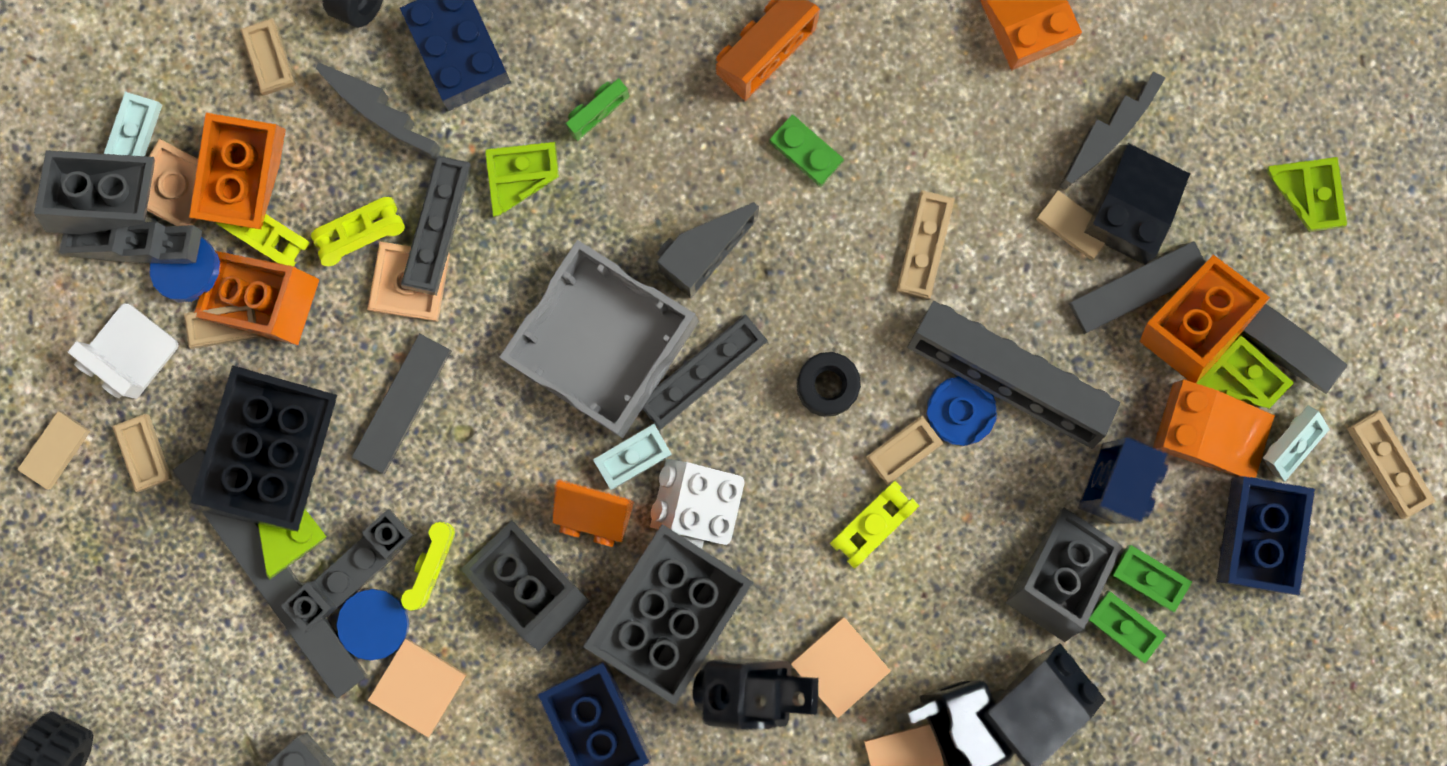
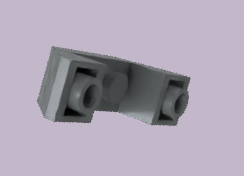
(349, 573)

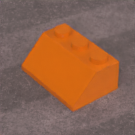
(766, 44)

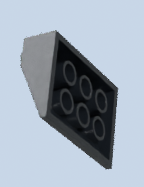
(263, 450)

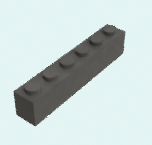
(1014, 375)

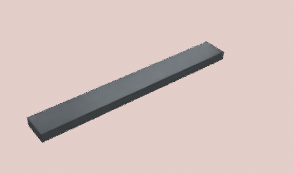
(320, 643)

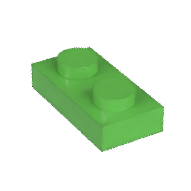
(586, 117)
(806, 150)
(1151, 578)
(1126, 627)

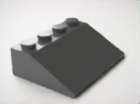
(668, 614)

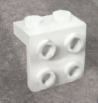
(125, 352)
(697, 501)

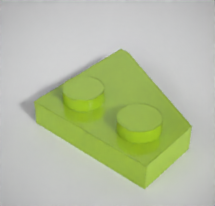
(519, 173)
(1313, 192)
(1247, 375)
(285, 547)

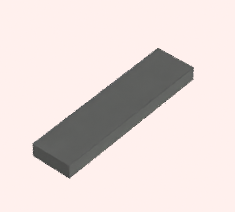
(436, 225)
(1137, 288)
(703, 371)
(402, 403)

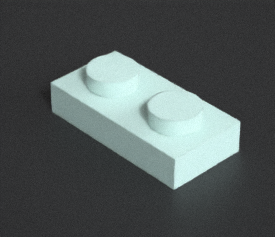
(133, 126)
(1296, 443)
(632, 457)

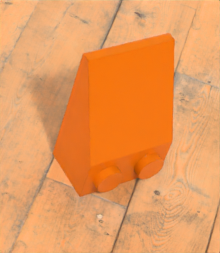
(1031, 28)
(236, 170)
(274, 290)
(1203, 319)
(1213, 429)
(591, 512)

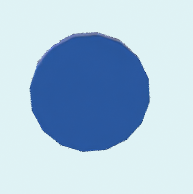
(187, 280)
(961, 412)
(372, 624)

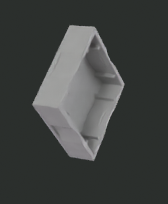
(600, 339)

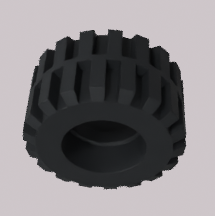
(53, 742)

